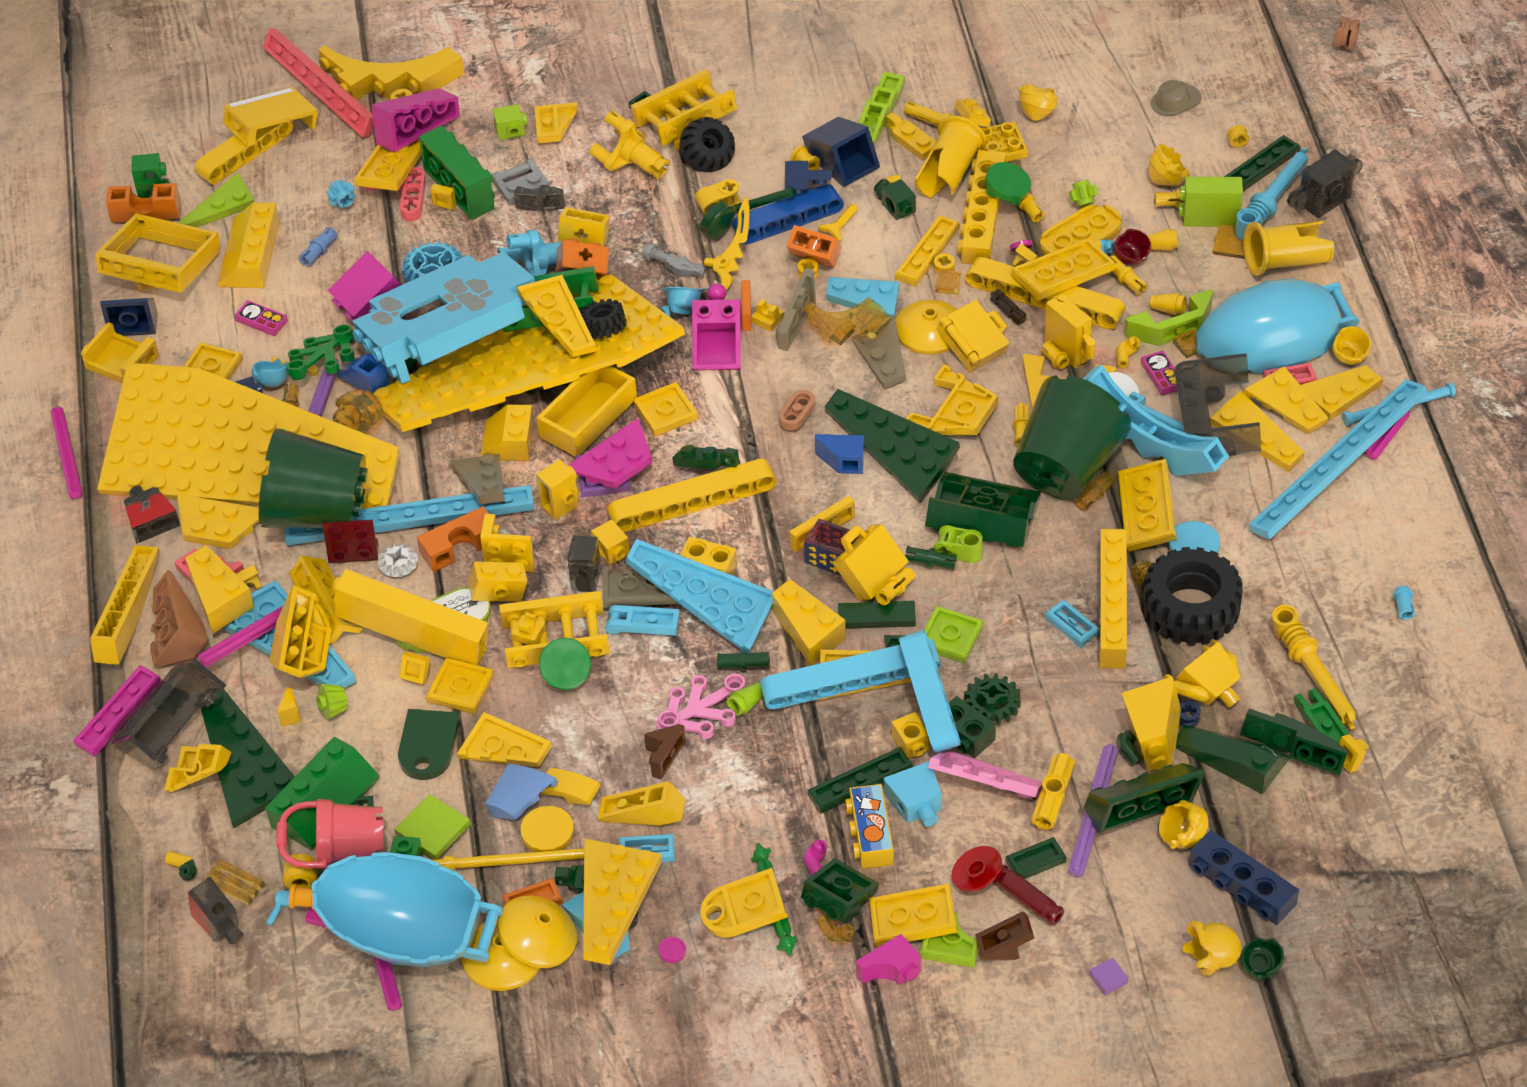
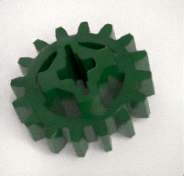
(994, 697)

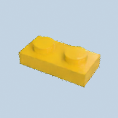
(973, 111)

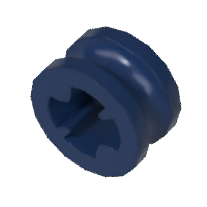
(1194, 709)

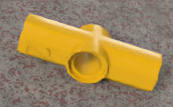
(1050, 802)

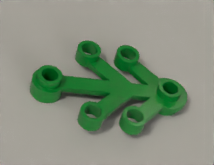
(341, 335)

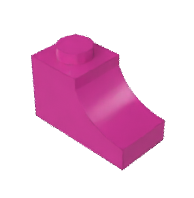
(891, 961)

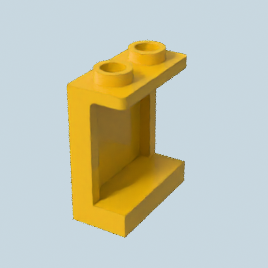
(111, 352)

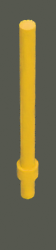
(508, 859)

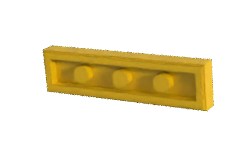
(926, 250)

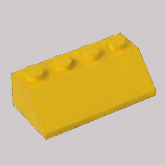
(250, 247)

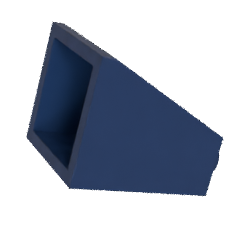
(843, 149)

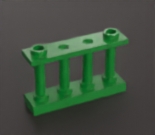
(579, 282)

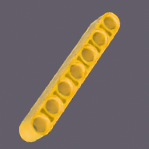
(993, 275)
(692, 495)

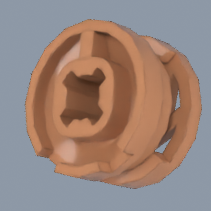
(1347, 33)

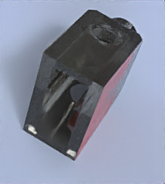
(149, 513)
(214, 912)

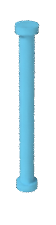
(1449, 390)

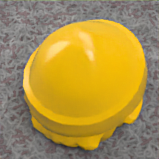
(1037, 102)
(1166, 167)
(1183, 824)

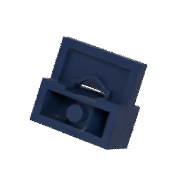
(798, 175)

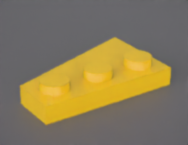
(1289, 399)

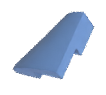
(517, 791)

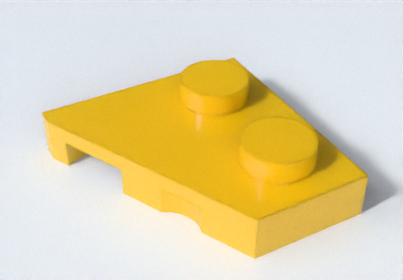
(554, 121)

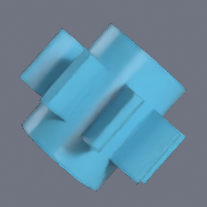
(341, 193)

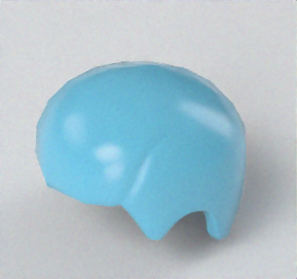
(269, 373)

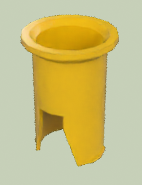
(950, 155)
(1284, 246)

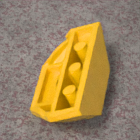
(301, 635)

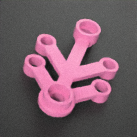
(700, 708)

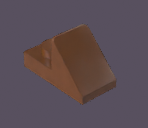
(665, 746)
(1002, 939)

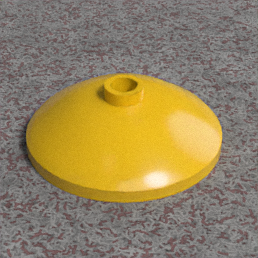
(918, 326)
(537, 931)
(501, 970)

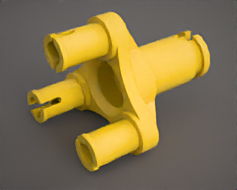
(630, 149)

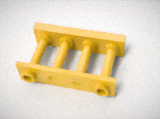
(675, 96)
(550, 610)

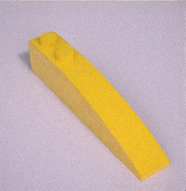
(124, 606)

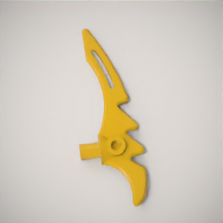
(726, 261)

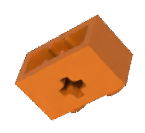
(814, 245)
(577, 255)

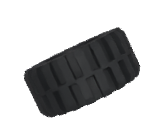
(1197, 571)

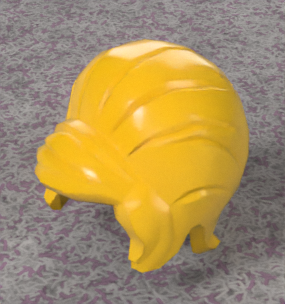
(1213, 946)

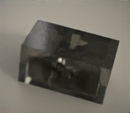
(584, 563)

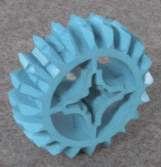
(427, 259)

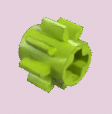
(1083, 193)

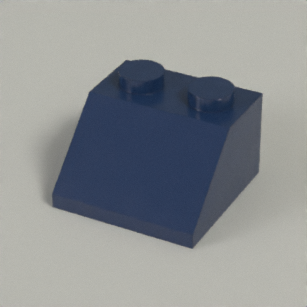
(131, 316)

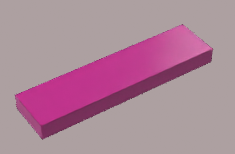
(117, 710)

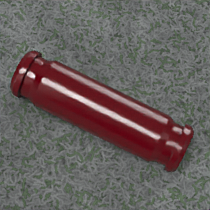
(1029, 896)

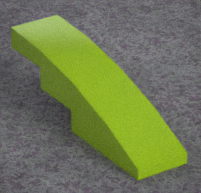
(882, 103)

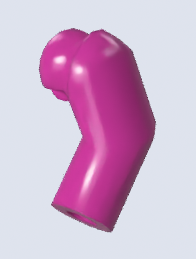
(815, 855)

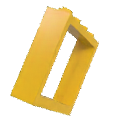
(115, 263)

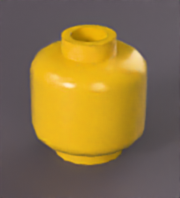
(301, 876)

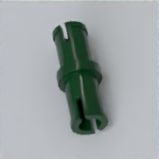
(931, 558)
(743, 660)

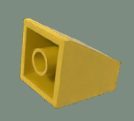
(1154, 721)

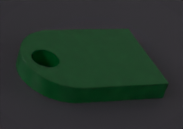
(427, 739)

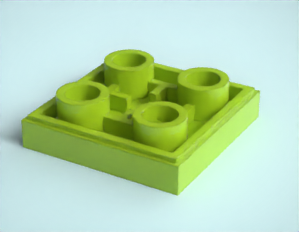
(435, 826)

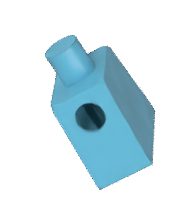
(915, 794)

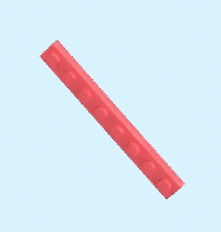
(319, 82)

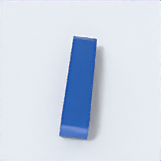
(792, 211)

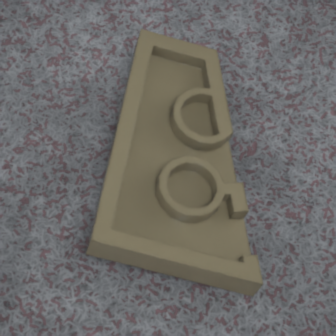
(795, 313)
(883, 355)

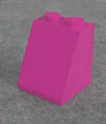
(360, 284)

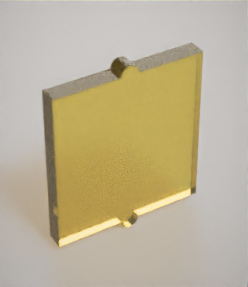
(1227, 243)

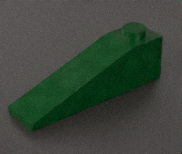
(1238, 758)

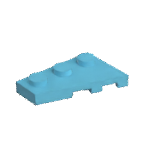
(852, 292)

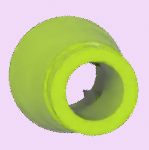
(744, 699)

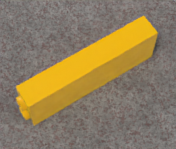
(409, 618)

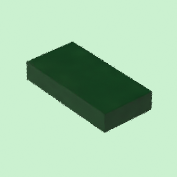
(1036, 858)

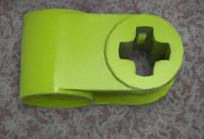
(962, 542)

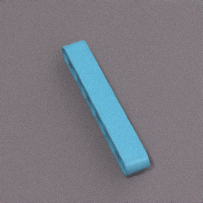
(837, 677)

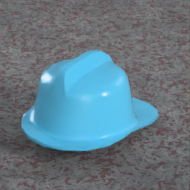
(681, 298)

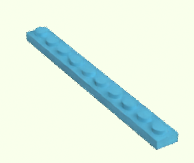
(1337, 459)
(424, 513)

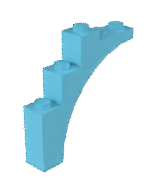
(1152, 438)

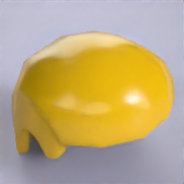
(1351, 345)

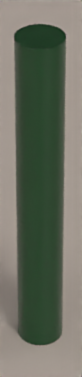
(767, 199)

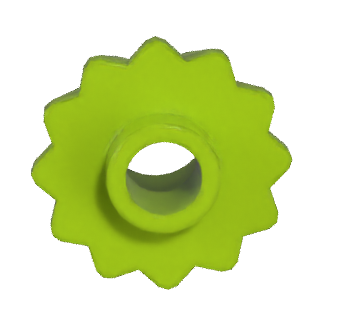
(331, 700)

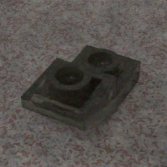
(545, 199)

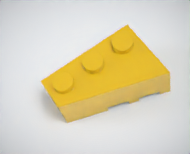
(218, 588)
(807, 621)

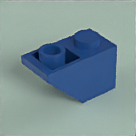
(365, 373)
(841, 452)

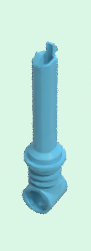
(1263, 204)

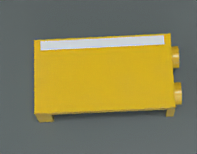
(267, 110)

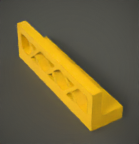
(308, 577)

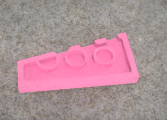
(980, 771)

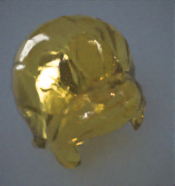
(358, 410)

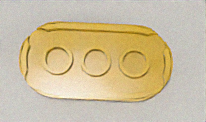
(1088, 222)

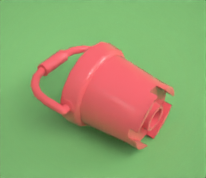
(340, 832)

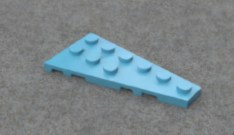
(717, 598)

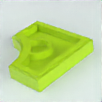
(951, 948)

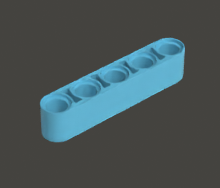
(929, 691)

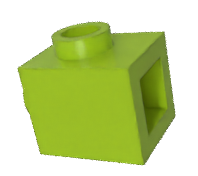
(509, 121)

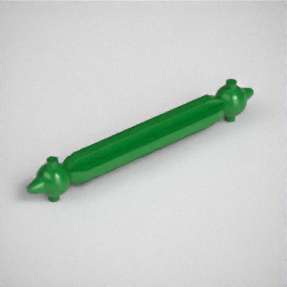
(781, 927)

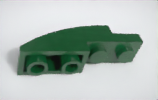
(1299, 739)

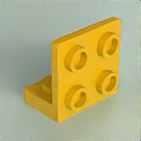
(505, 547)

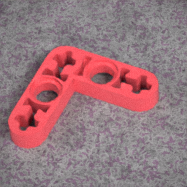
(408, 187)

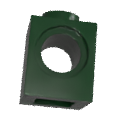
(898, 199)

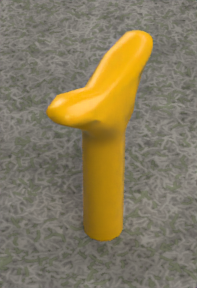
(835, 227)

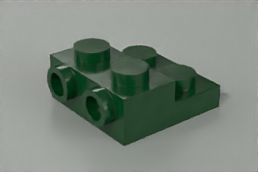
(838, 890)

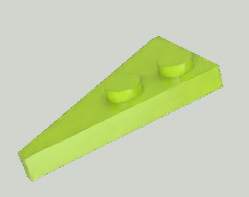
(225, 201)

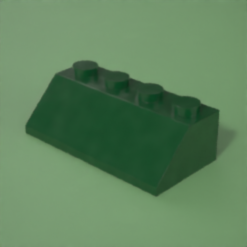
(1142, 796)

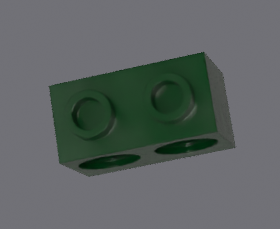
(973, 728)

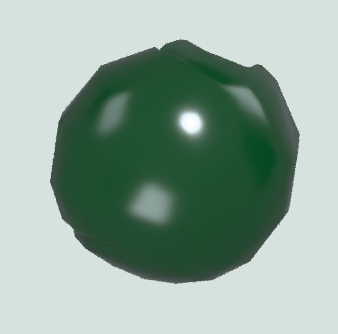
(1262, 958)

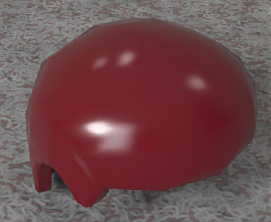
(1132, 247)

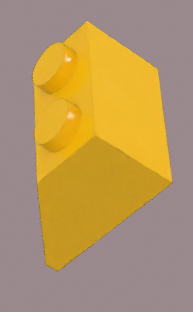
(509, 433)

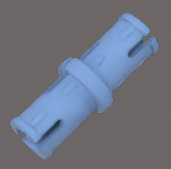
(318, 246)

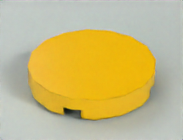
(547, 829)

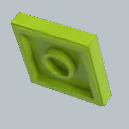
(953, 633)

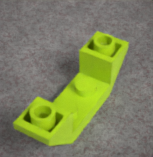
(1163, 332)

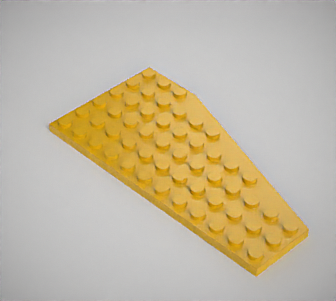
(522, 361)
(212, 437)

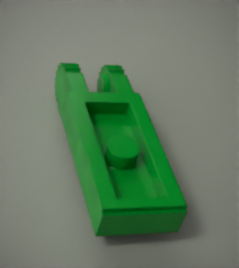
(1320, 715)

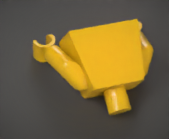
(1210, 676)

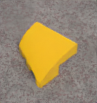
(196, 764)

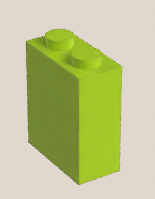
(1210, 201)

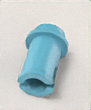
(1403, 596)

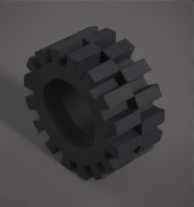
(604, 318)

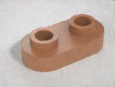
(793, 413)

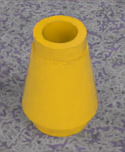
(1164, 240)
(1169, 303)

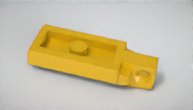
(909, 136)

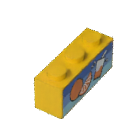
(870, 826)

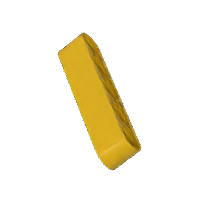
(235, 154)

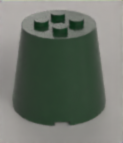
(1069, 436)
(310, 483)

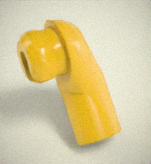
(1125, 350)

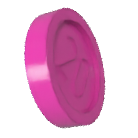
(1027, 243)
(672, 950)

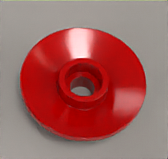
(976, 868)

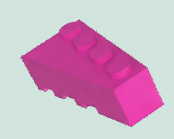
(408, 117)

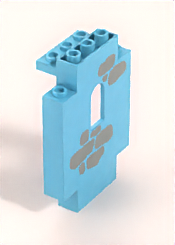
(476, 301)

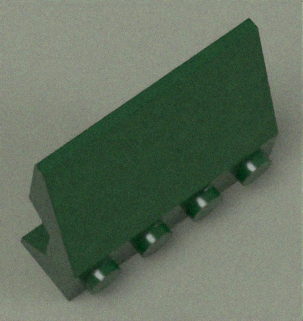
(992, 508)

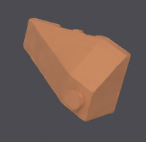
(176, 626)

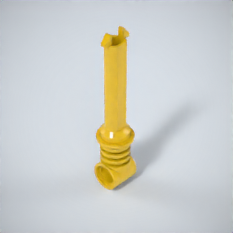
(1304, 650)

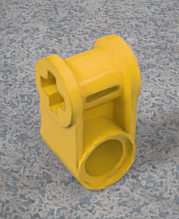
(711, 195)

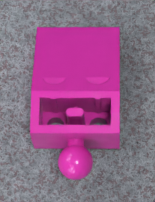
(716, 334)

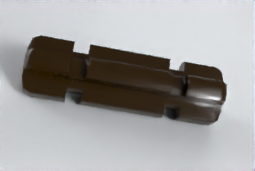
(1008, 306)

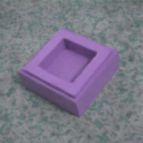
(1108, 976)

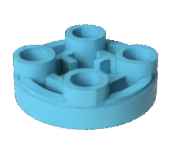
(1194, 535)

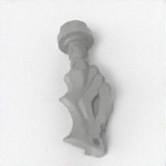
(678, 265)

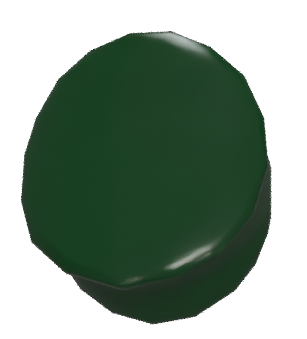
(718, 220)

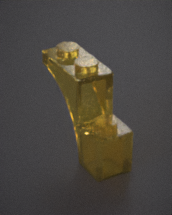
(866, 319)

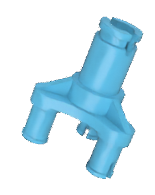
(531, 251)

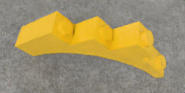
(418, 75)

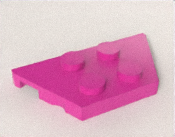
(616, 457)

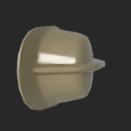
(1175, 98)

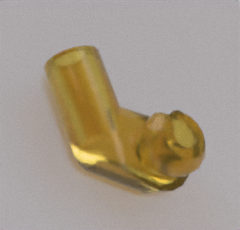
(833, 933)

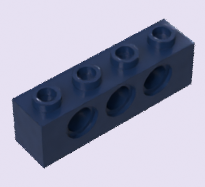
(1238, 865)

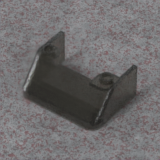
(1205, 382)
(166, 712)

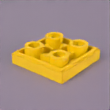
(1006, 139)

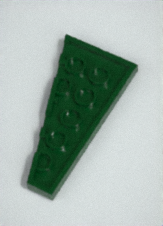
(899, 445)
(253, 770)

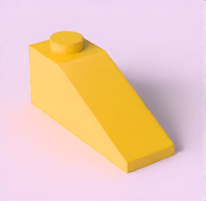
(647, 805)

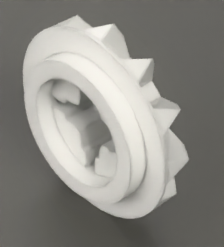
(402, 566)

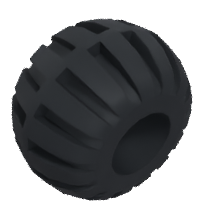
(707, 144)

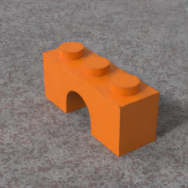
(124, 204)
(438, 544)

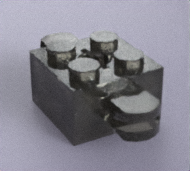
(1325, 183)

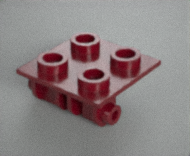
(350, 541)

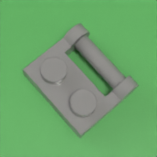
(531, 180)

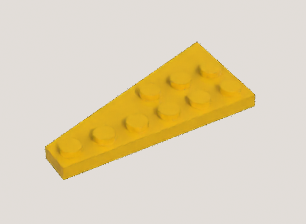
(613, 891)

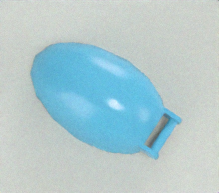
(1276, 323)
(403, 909)

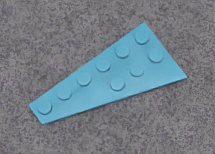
(268, 600)

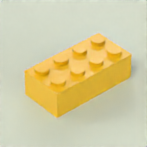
(586, 409)

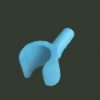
(281, 899)

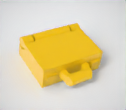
(1069, 330)
(974, 335)
(869, 560)

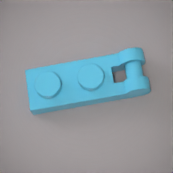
(642, 620)

